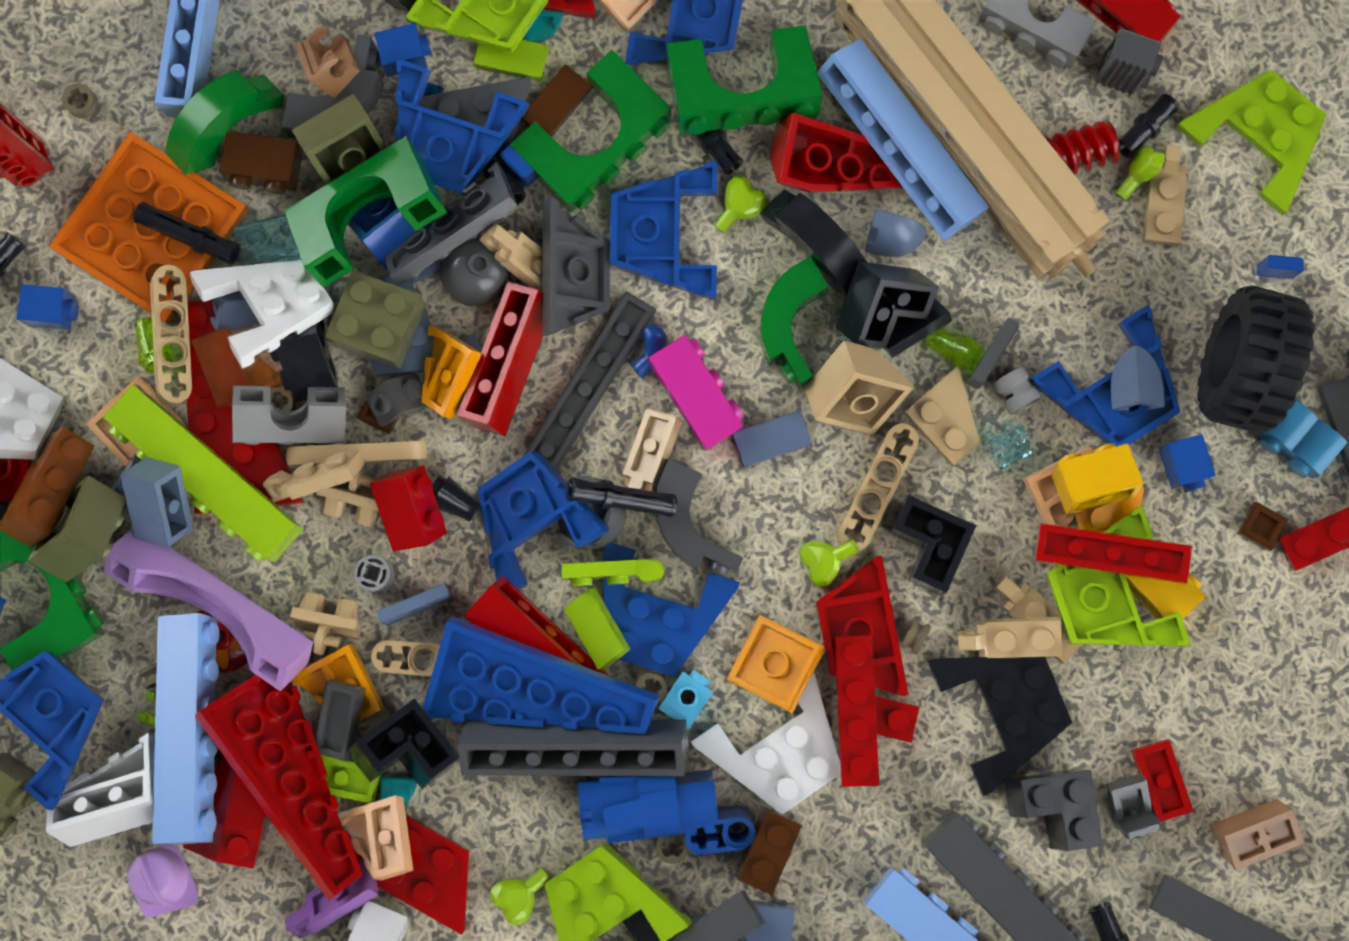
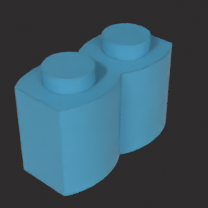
(1303, 441)

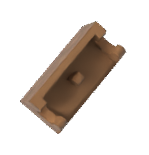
(328, 65)
(1258, 834)

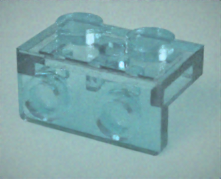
(266, 241)

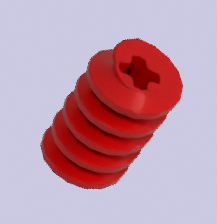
(1087, 145)

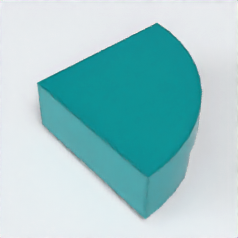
(544, 26)
(397, 786)

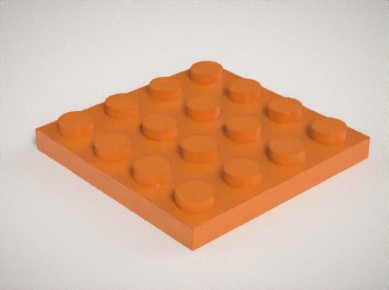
(125, 254)

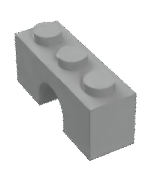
(1057, 39)
(260, 421)

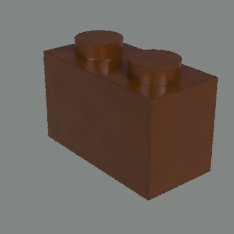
(261, 162)
(768, 854)

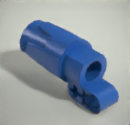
(661, 807)

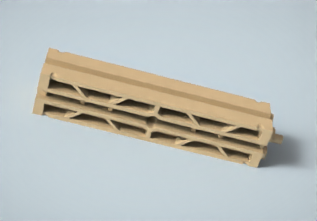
(984, 131)

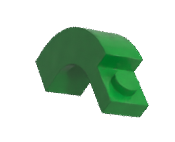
(212, 113)
(787, 296)

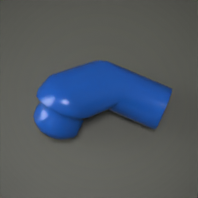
(655, 340)

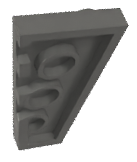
(463, 222)

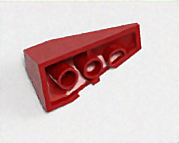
(826, 158)
(238, 822)

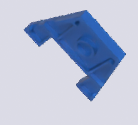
(689, 20)
(450, 146)
(648, 230)
(1094, 405)
(524, 503)
(658, 629)
(54, 712)

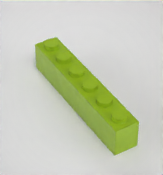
(204, 474)

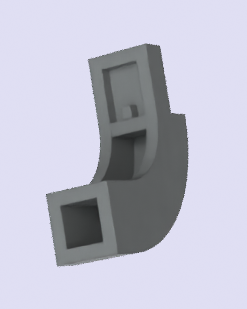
(365, 85)
(679, 530)

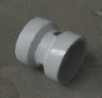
(1016, 390)
(380, 575)

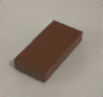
(558, 100)

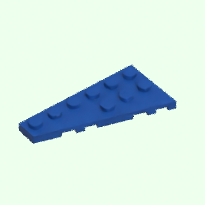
(517, 685)

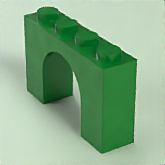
(707, 107)
(576, 177)
(322, 217)
(69, 619)

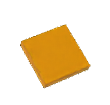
(776, 663)

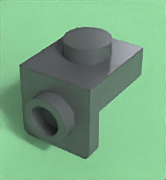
(396, 398)
(1132, 806)

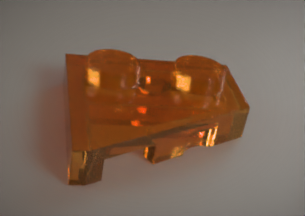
(224, 370)

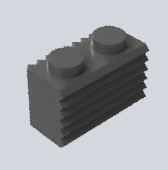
(1129, 62)

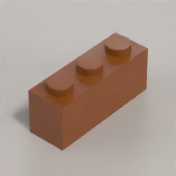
(46, 487)

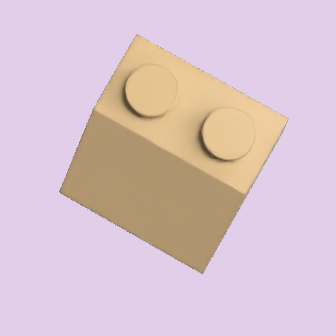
(856, 389)

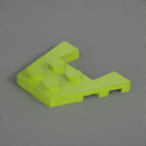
(486, 22)
(1274, 121)
(1100, 605)
(603, 893)

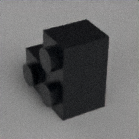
(880, 296)
(305, 361)
(941, 540)
(406, 738)
(1064, 800)

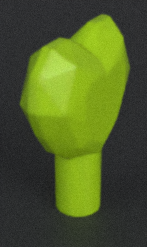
(1142, 168)
(740, 203)
(825, 560)
(518, 896)

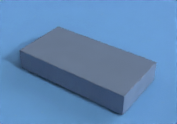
(771, 439)
(415, 604)

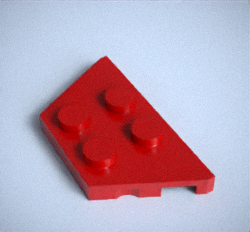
(864, 608)
(438, 876)

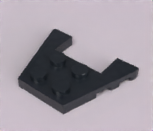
(1020, 702)

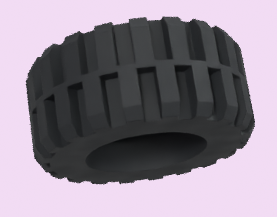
(1256, 359)

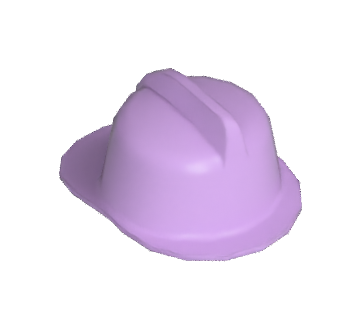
(162, 881)

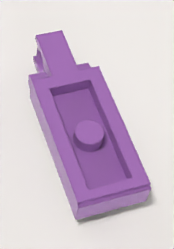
(320, 912)

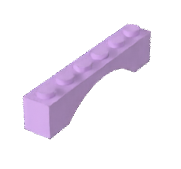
(271, 646)

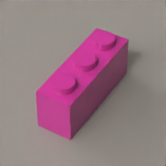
(696, 391)

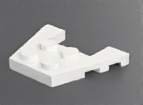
(278, 293)
(25, 413)
(785, 763)

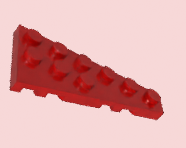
(215, 425)
(283, 769)

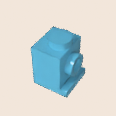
(676, 708)

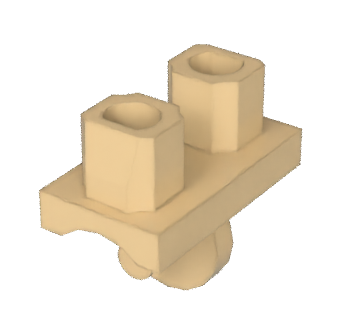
(353, 492)
(311, 617)

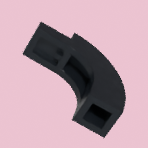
(817, 236)

